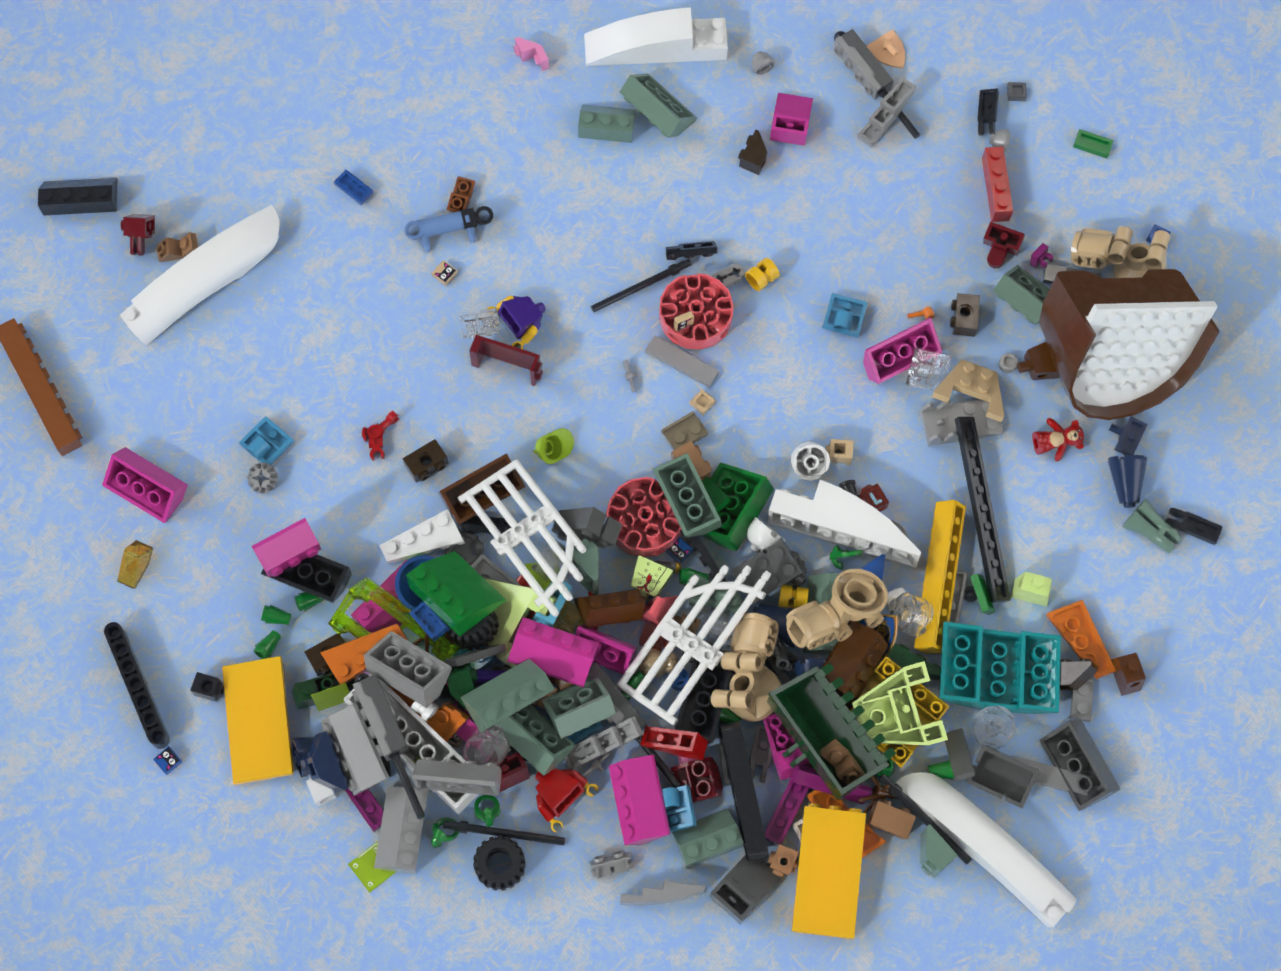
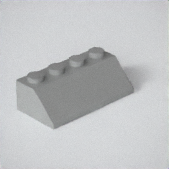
(407, 668)
(355, 749)
(457, 777)
(400, 832)

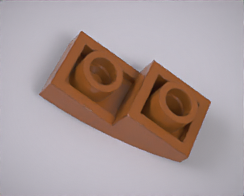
(461, 195)

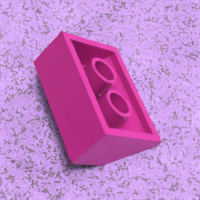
(287, 548)
(611, 651)

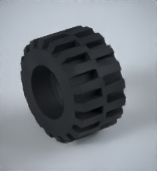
(478, 634)
(493, 846)

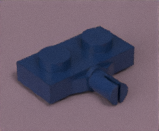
(1129, 435)

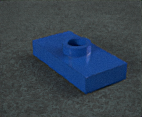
(353, 187)
(429, 621)

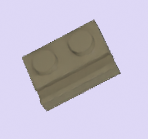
(684, 430)

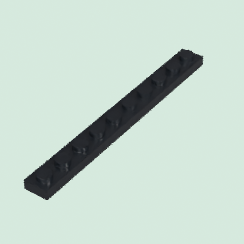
(982, 510)
(707, 560)

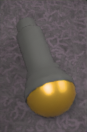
(674, 565)

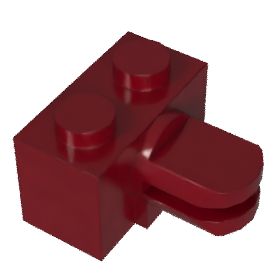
(138, 228)
(1002, 241)
(513, 771)

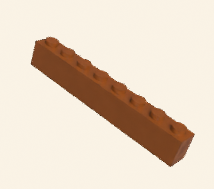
(39, 388)

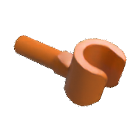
(926, 312)

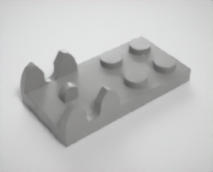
(941, 426)

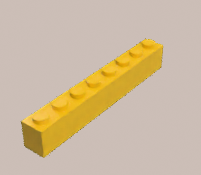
(941, 571)

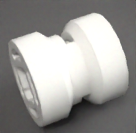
(426, 713)

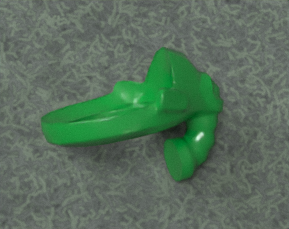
(837, 553)
(488, 814)
(439, 836)

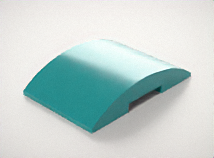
(1000, 669)

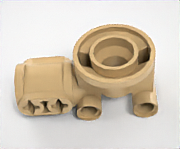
(1102, 248)
(855, 597)
(749, 687)

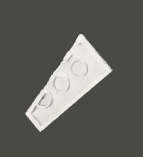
(429, 535)

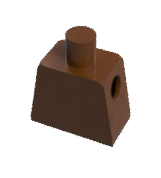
(1038, 363)
(1128, 672)

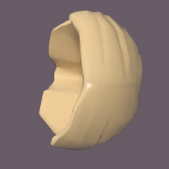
(650, 659)

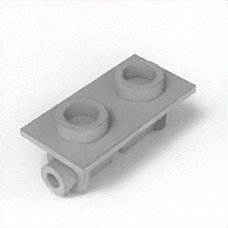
(603, 864)

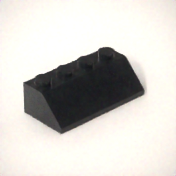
(78, 196)
(317, 577)
(697, 711)

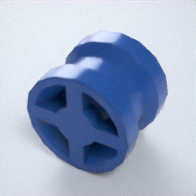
(683, 676)

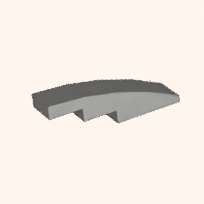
(888, 111)
(603, 743)
(671, 893)

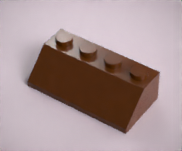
(464, 511)
(856, 659)

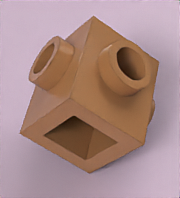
(788, 855)

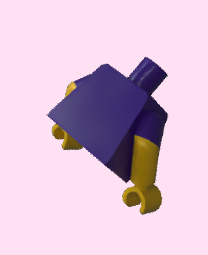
(521, 317)

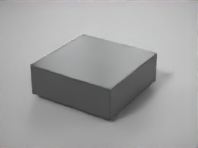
(1016, 91)

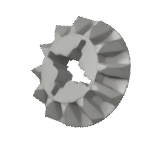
(268, 471)

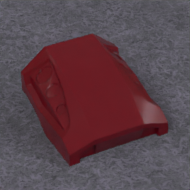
(702, 777)

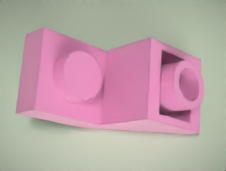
(529, 50)

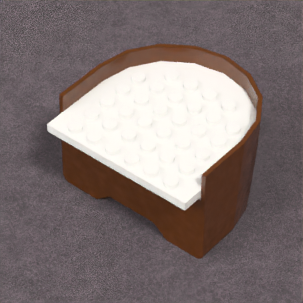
(1125, 339)

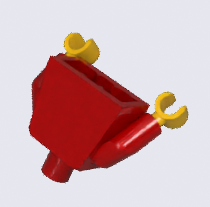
(558, 791)

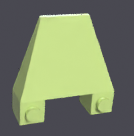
(510, 614)
(895, 712)

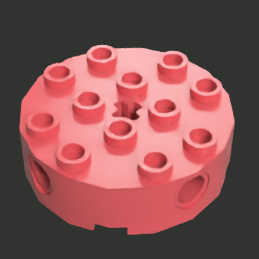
(709, 304)
(641, 535)

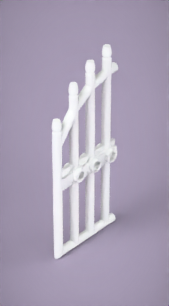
(526, 528)
(692, 645)

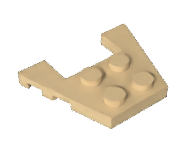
(975, 382)

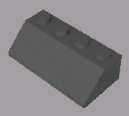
(1074, 750)

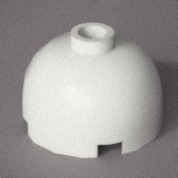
(810, 460)
(761, 535)

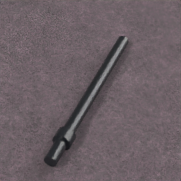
(672, 270)
(896, 791)
(464, 827)

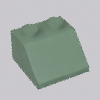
(934, 852)

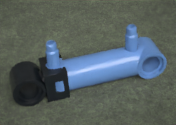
(447, 223)

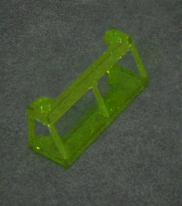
(369, 590)

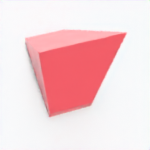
(657, 609)

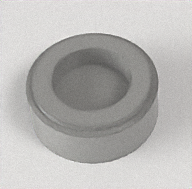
(1008, 363)

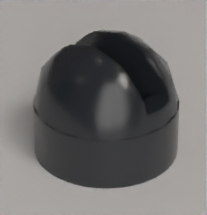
(972, 597)

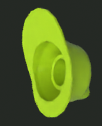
(554, 446)

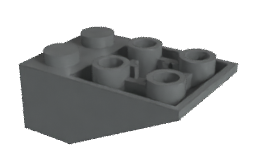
(744, 888)

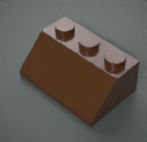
(610, 608)

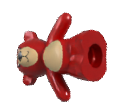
(1046, 441)

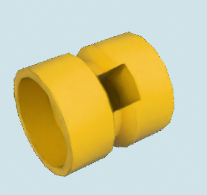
(762, 274)
(786, 594)

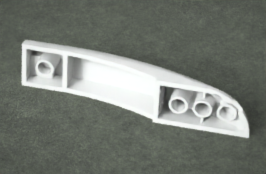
(202, 274)
(990, 846)

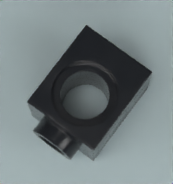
(201, 681)

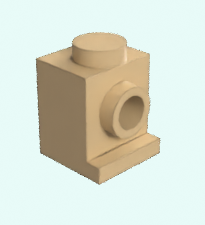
(845, 447)

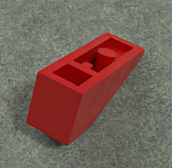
(675, 742)

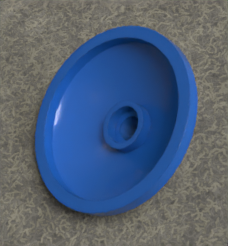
(404, 593)

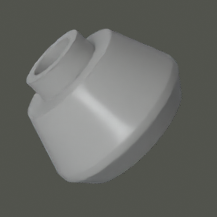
(762, 63)
(1000, 138)

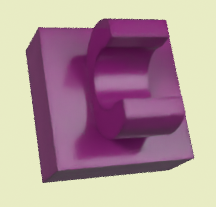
(1040, 255)

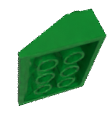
(747, 496)
(454, 591)

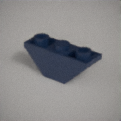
(324, 763)

